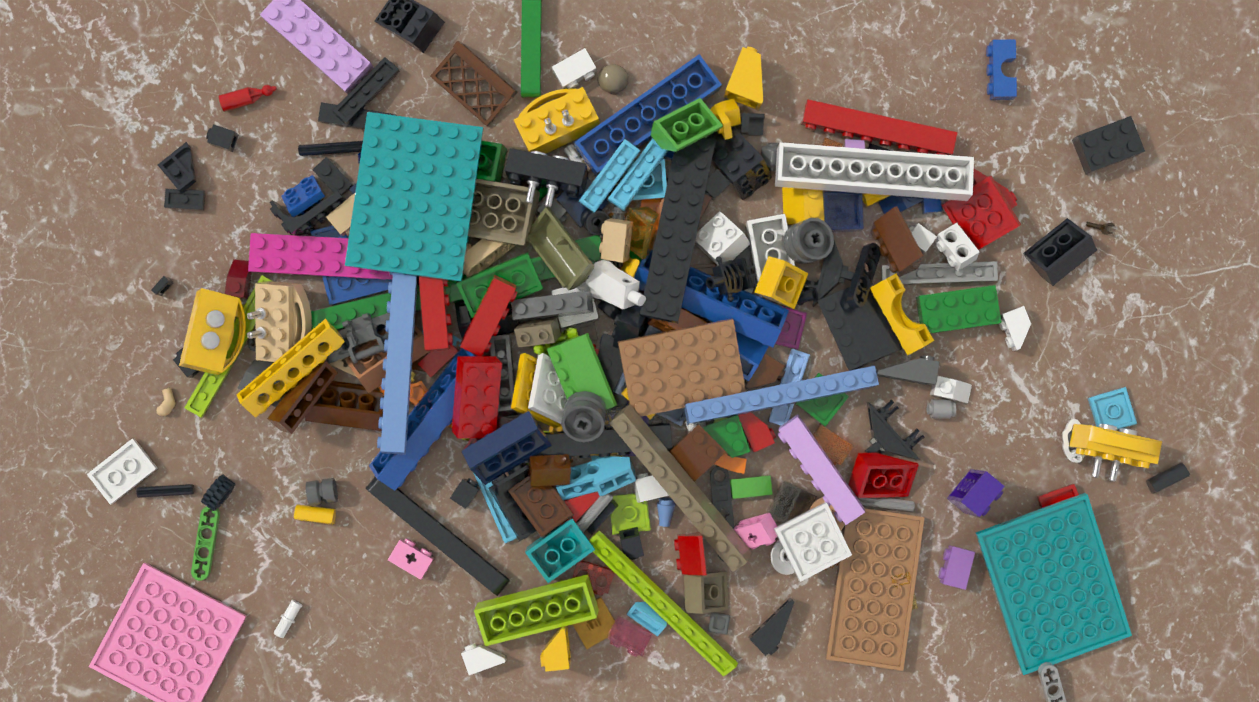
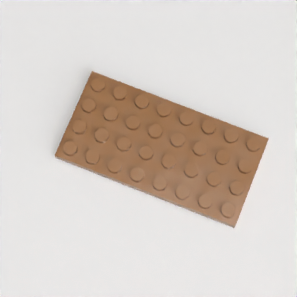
(869, 613)

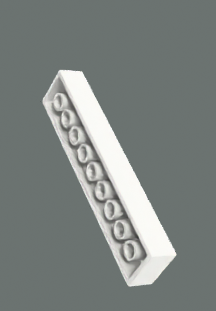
(874, 171)

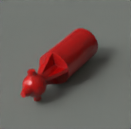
(244, 97)

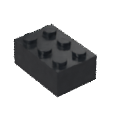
(1108, 145)

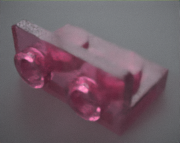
(629, 636)

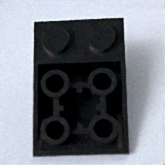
(410, 22)

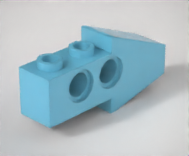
(600, 475)

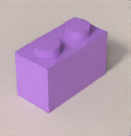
(956, 567)

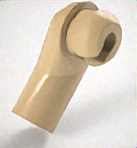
(168, 403)

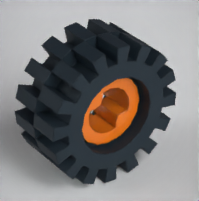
(218, 492)

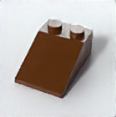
(697, 452)

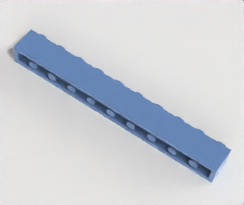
(398, 364)
(781, 395)

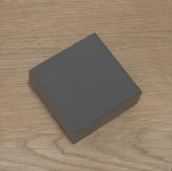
(719, 623)

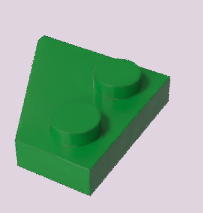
(729, 436)

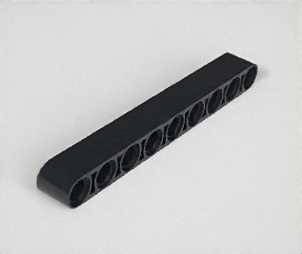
(439, 536)

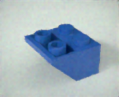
(750, 354)

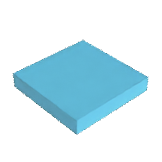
(1113, 408)

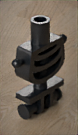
(732, 276)

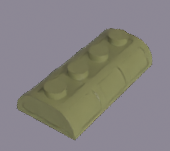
(559, 250)

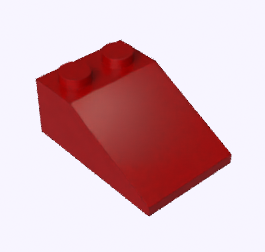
(882, 476)
(690, 553)

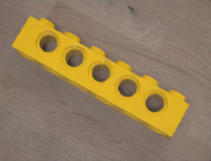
(293, 358)

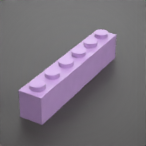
(821, 469)

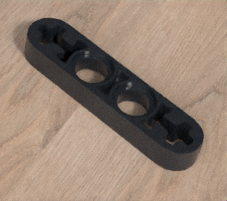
(857, 295)

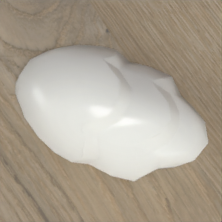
(1066, 436)

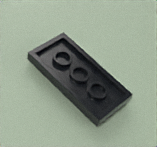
(611, 364)

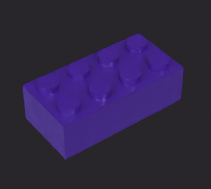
(976, 493)

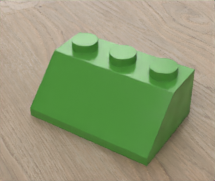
(685, 126)

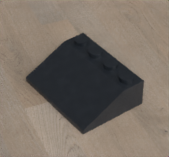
(860, 332)

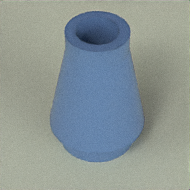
(665, 511)

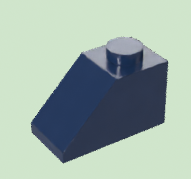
(902, 202)

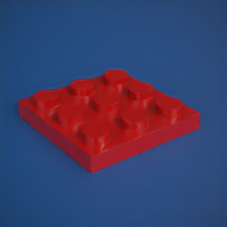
(984, 215)

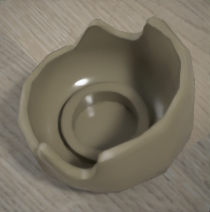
(612, 78)

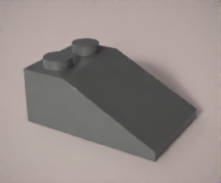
(918, 371)

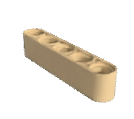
(484, 254)

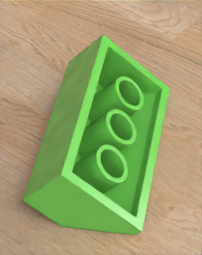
(580, 368)

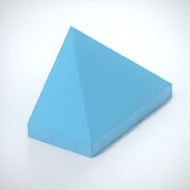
(647, 617)

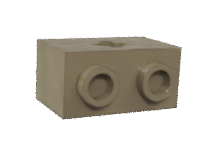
(537, 332)

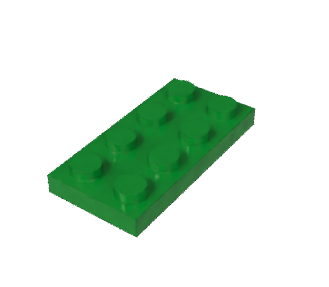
(516, 270)

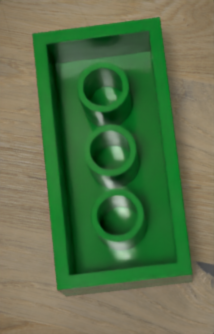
(959, 309)

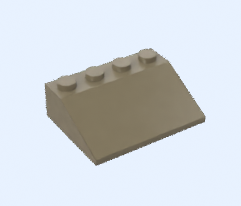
(502, 212)

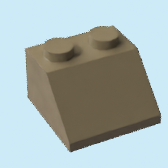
(706, 592)

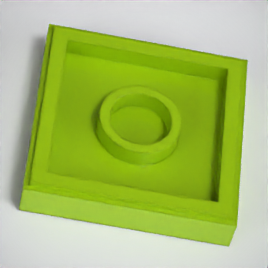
(629, 514)

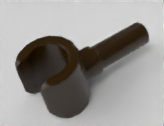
(1103, 228)

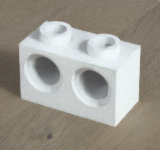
(961, 244)

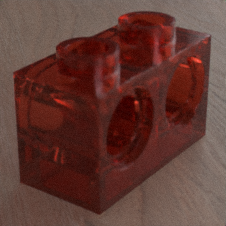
(595, 571)

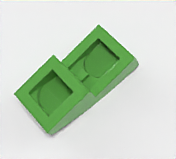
(751, 487)

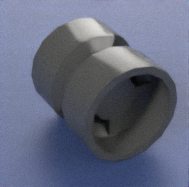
(319, 492)

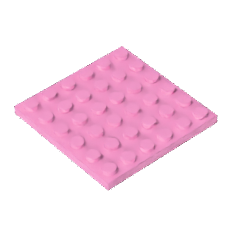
(167, 639)

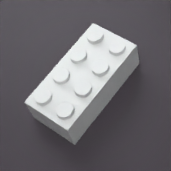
(766, 240)

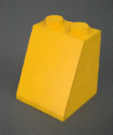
(746, 80)

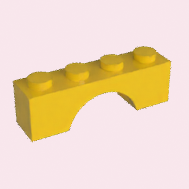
(889, 297)

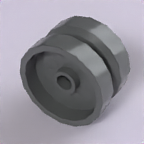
(808, 240)
(584, 416)

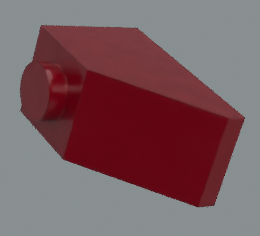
(238, 279)

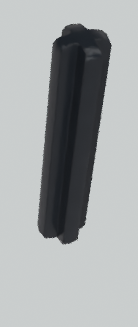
(170, 490)

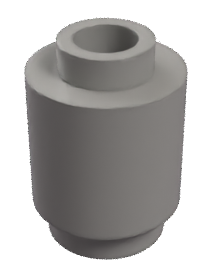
(941, 409)

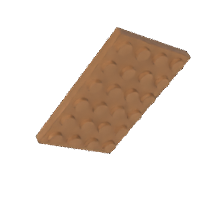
(681, 367)

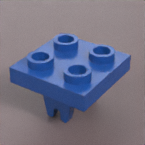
(302, 196)

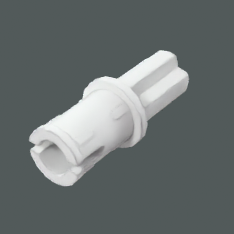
(287, 619)

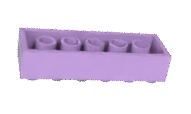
(318, 42)

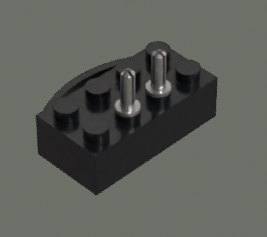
(543, 170)

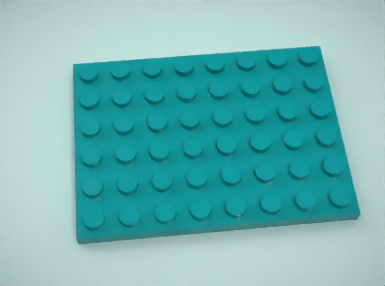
(414, 196)
(1054, 583)

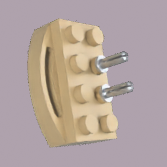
(279, 318)

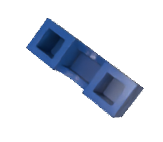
(1001, 86)

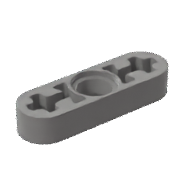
(1046, 683)

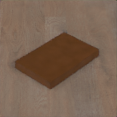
(541, 506)

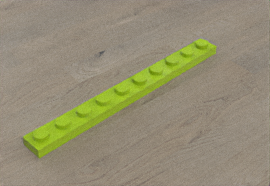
(662, 604)

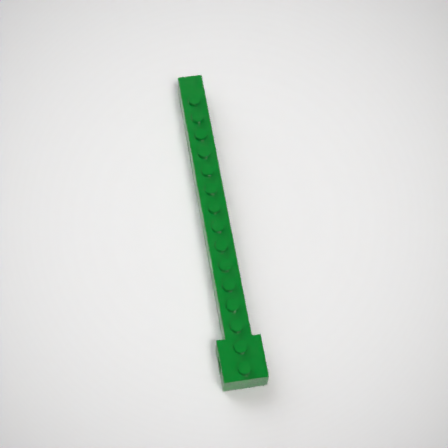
(378, 304)

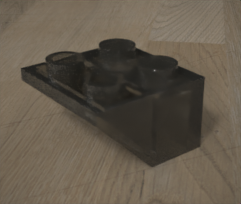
(790, 502)

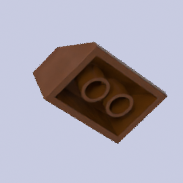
(897, 242)

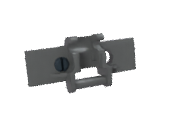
(358, 332)

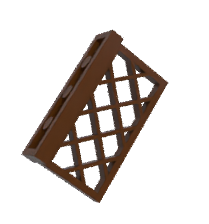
(480, 68)

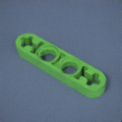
(203, 542)

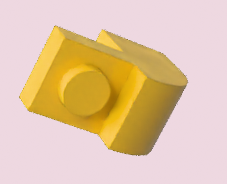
(728, 114)

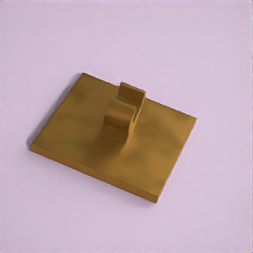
(597, 629)

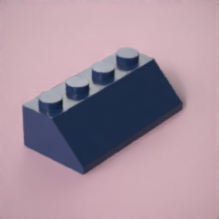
(506, 448)

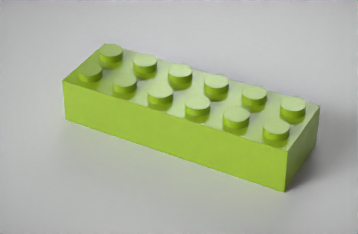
(536, 610)

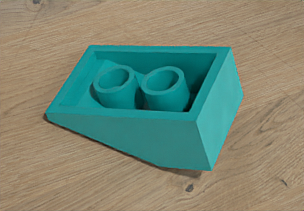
(559, 550)

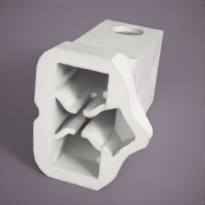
(614, 286)

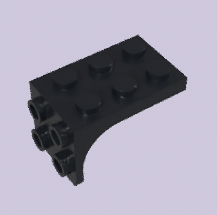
(740, 163)
(305, 223)
(514, 515)

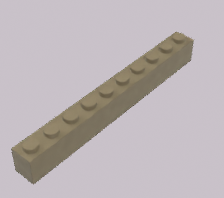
(681, 487)

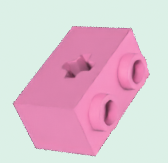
(757, 530)
(401, 559)

